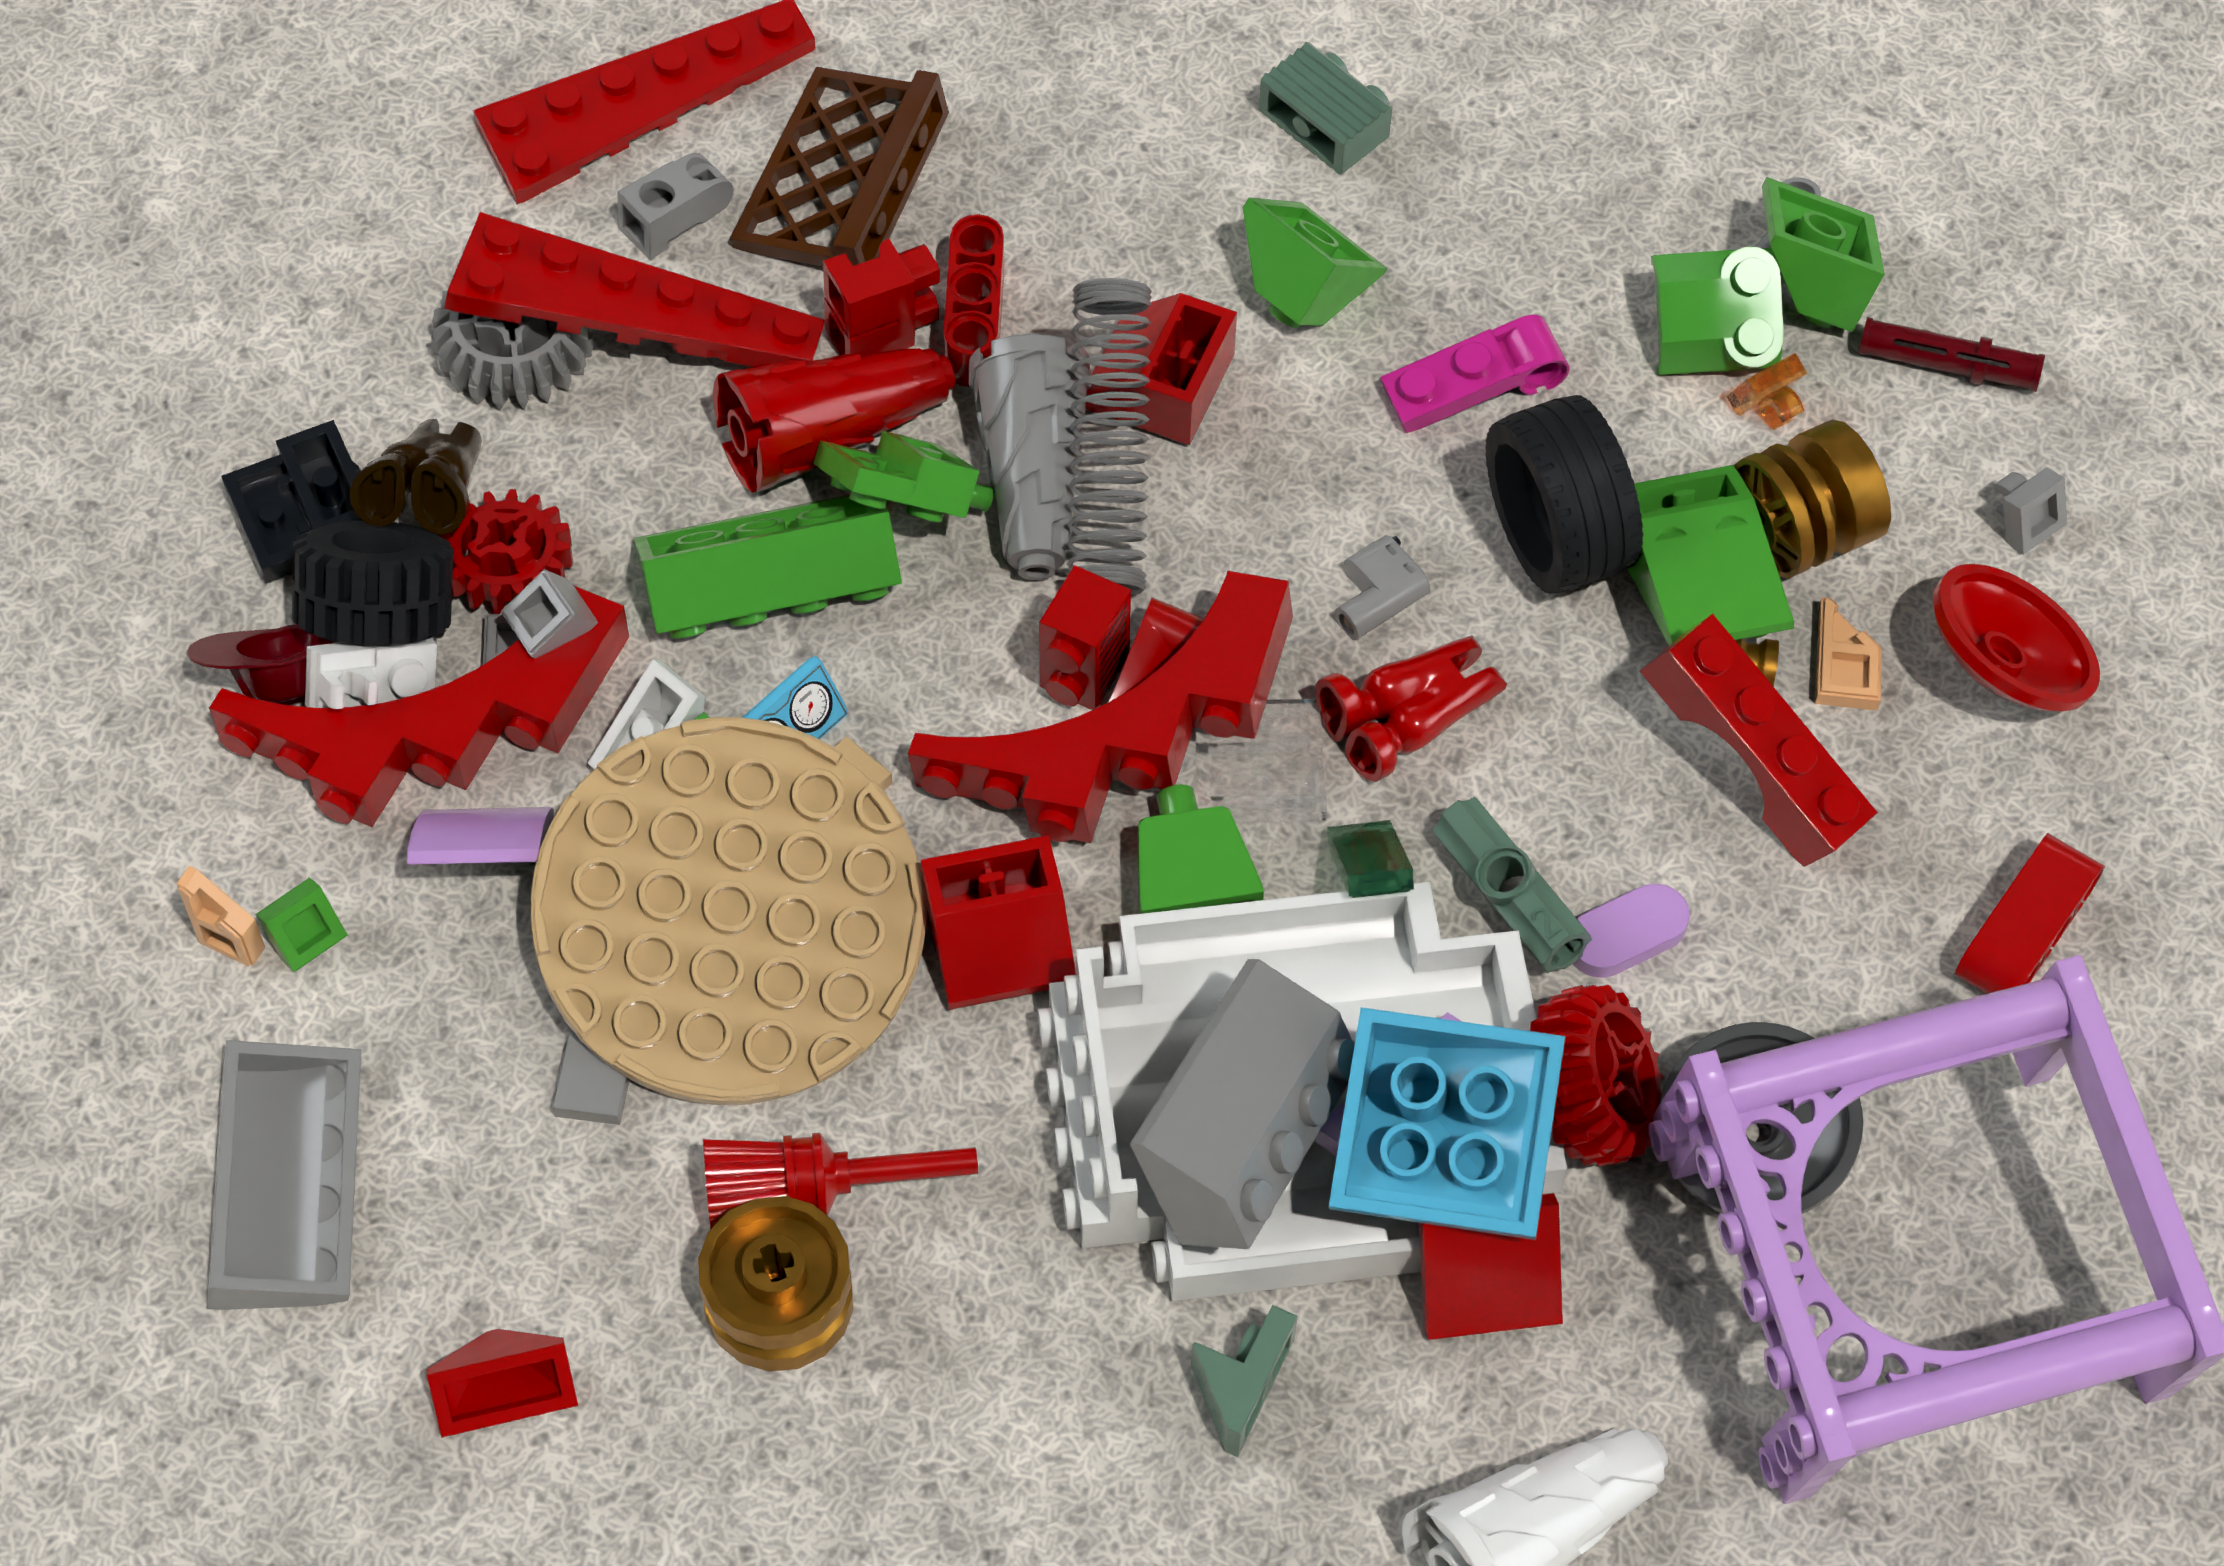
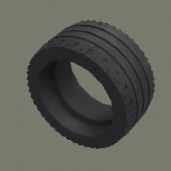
(1564, 494)

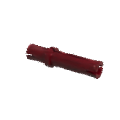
(2023, 368)

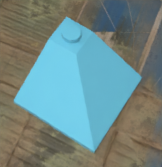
(1447, 1123)

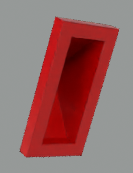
(501, 1381)

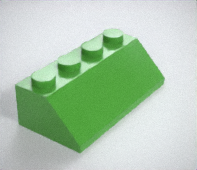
(767, 564)

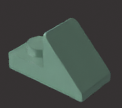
(1240, 1386)

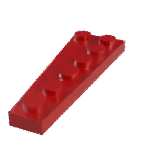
(565, 124)
(538, 275)

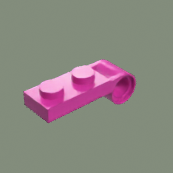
(1476, 370)

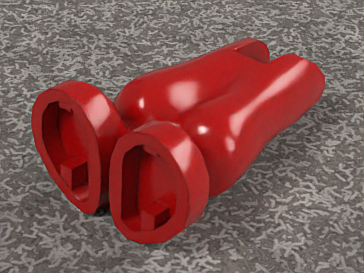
(1416, 696)

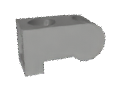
(671, 202)

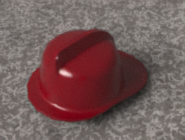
(263, 662)

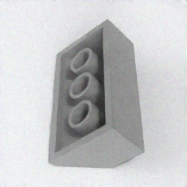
(1244, 1108)

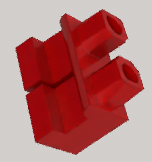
(880, 300)

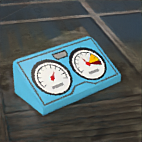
(803, 701)

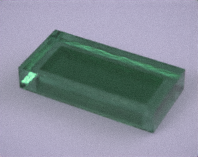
(1370, 858)

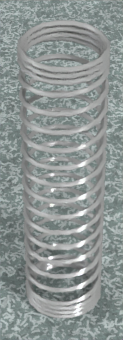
(1113, 301)

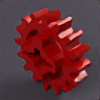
(504, 546)

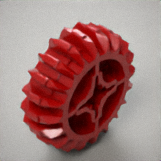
(1606, 1075)

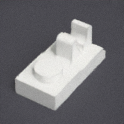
(368, 675)

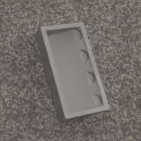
(284, 1176)

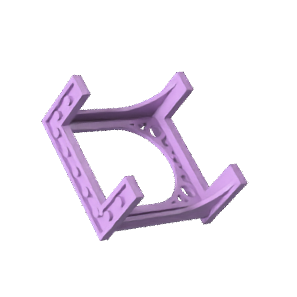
(1831, 1421)

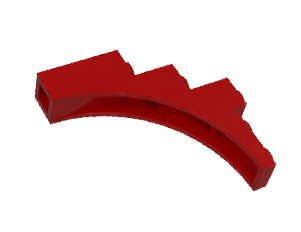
(443, 734)
(1139, 738)

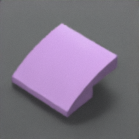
(478, 835)

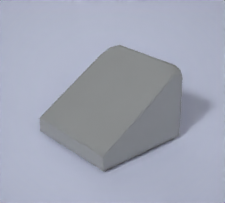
(548, 614)

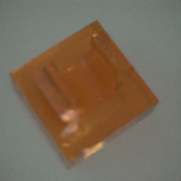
(1771, 392)

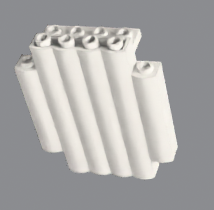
(1169, 971)

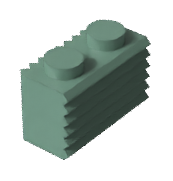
(1325, 107)

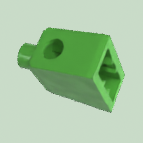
(1192, 856)

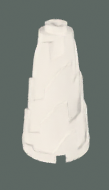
(1541, 1509)

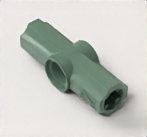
(1532, 907)

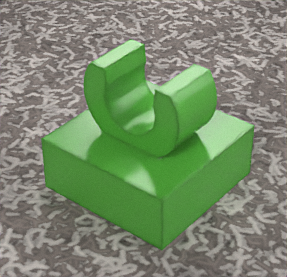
(301, 924)

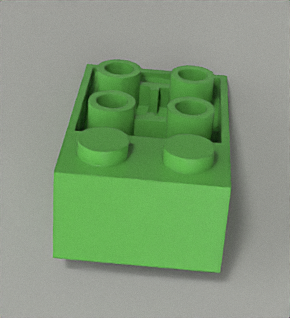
(1707, 556)

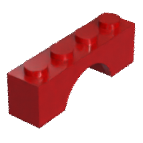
(1803, 789)

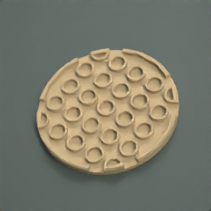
(728, 911)

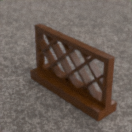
(888, 172)

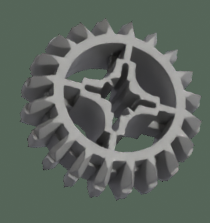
(486, 362)

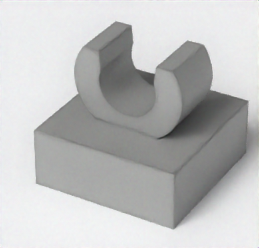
(2031, 508)

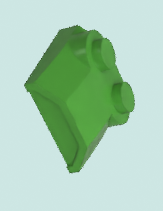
(1718, 311)

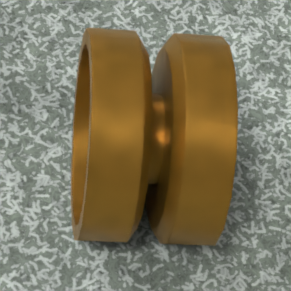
(776, 1283)

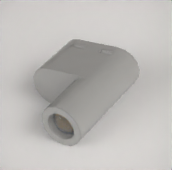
(1387, 583)

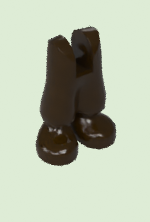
(430, 468)

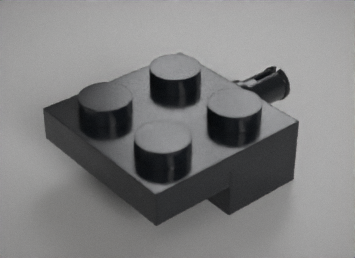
(292, 494)

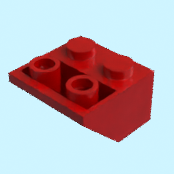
(1188, 360)
(997, 921)

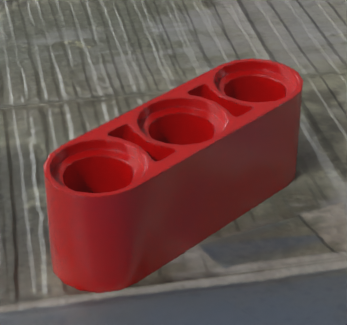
(973, 291)
(2030, 917)

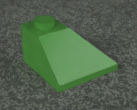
(1824, 254)
(1304, 262)

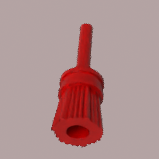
(812, 1171)

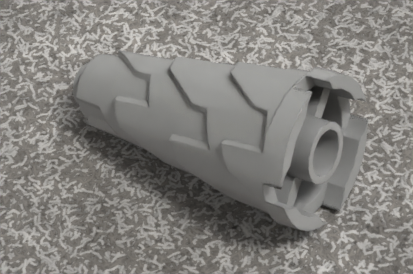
(1026, 435)

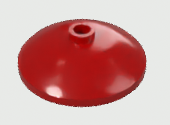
(2015, 639)

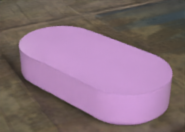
(1632, 929)

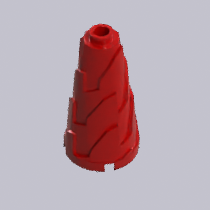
(846, 399)

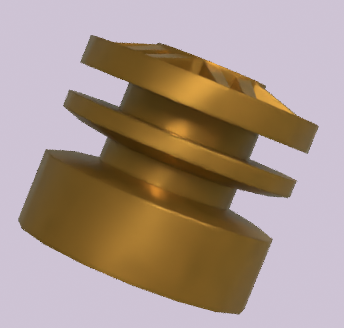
(1817, 496)

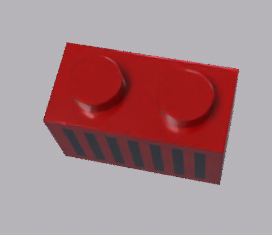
(1084, 638)

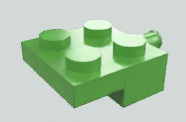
(907, 473)

